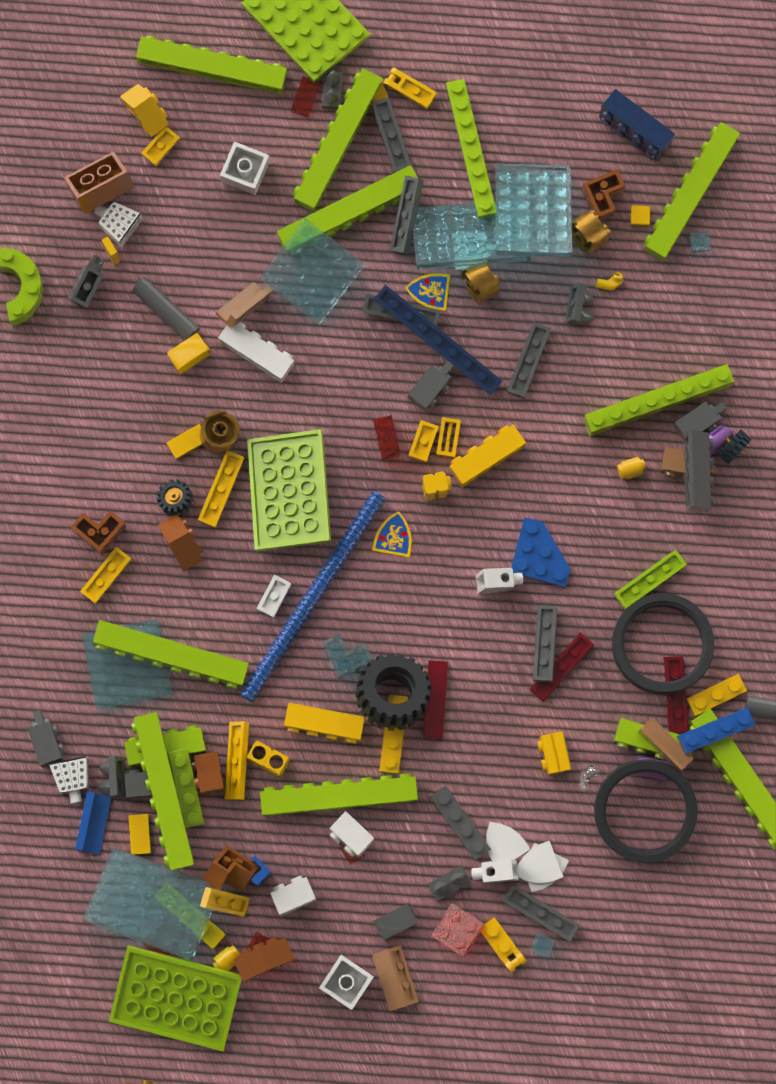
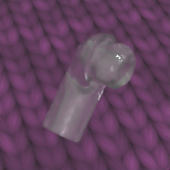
(585, 776)

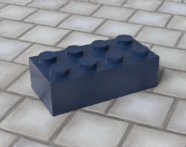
(636, 125)

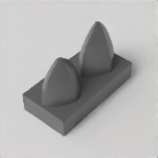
(332, 89)
(575, 311)
(115, 769)
(449, 883)

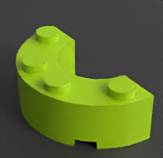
(31, 285)

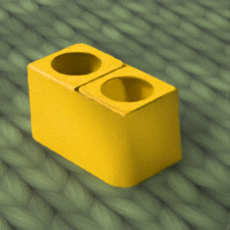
(188, 353)
(265, 761)

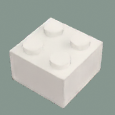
(244, 168)
(351, 835)
(293, 895)
(346, 982)

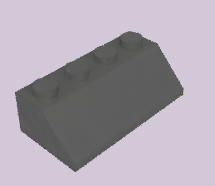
(697, 471)

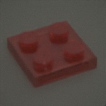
(458, 930)

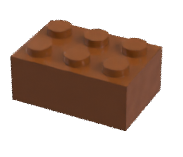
(99, 182)

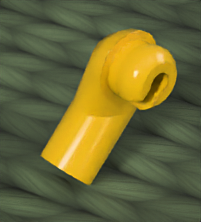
(611, 284)

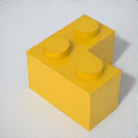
(145, 108)

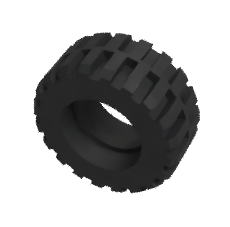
(386, 713)

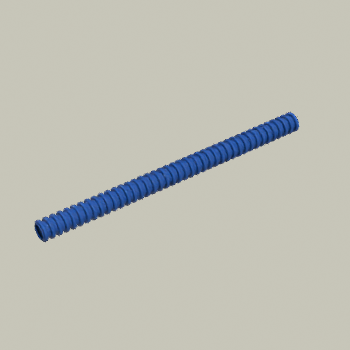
(312, 596)

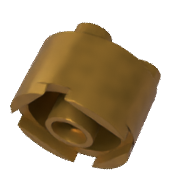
(589, 232)
(480, 282)
(225, 423)

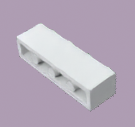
(256, 351)

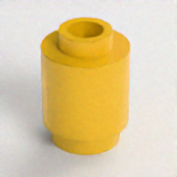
(631, 468)
(225, 958)

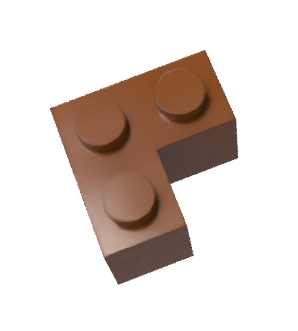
(600, 190)
(99, 535)
(180, 540)
(209, 773)
(230, 868)
(263, 958)

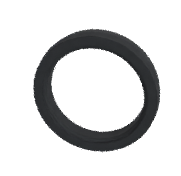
(686, 607)
(670, 848)

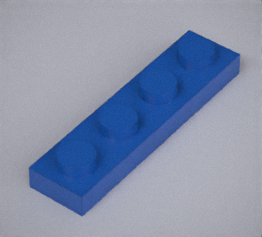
(716, 730)

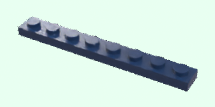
(438, 340)

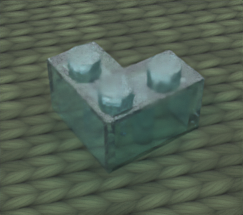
(345, 661)

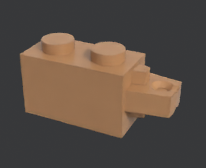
(674, 463)

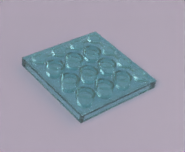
(312, 271)
(122, 679)

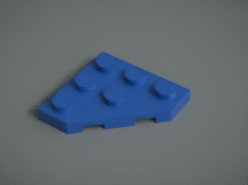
(539, 556)

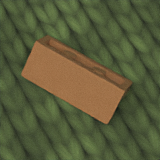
(243, 304)
(665, 744)
(395, 978)

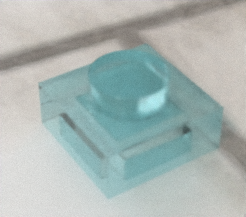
(700, 241)
(542, 945)

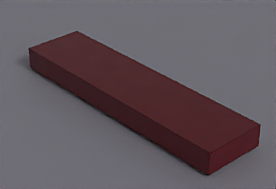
(563, 666)
(677, 702)
(436, 708)

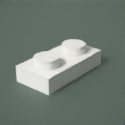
(274, 596)

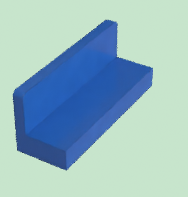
(93, 823)
(261, 877)

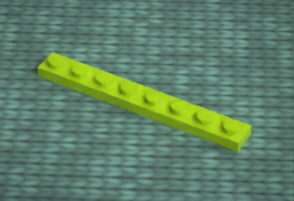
(471, 148)

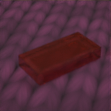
(305, 97)

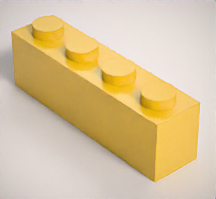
(487, 456)
(324, 722)

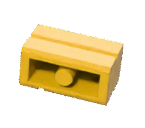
(436, 485)
(554, 753)

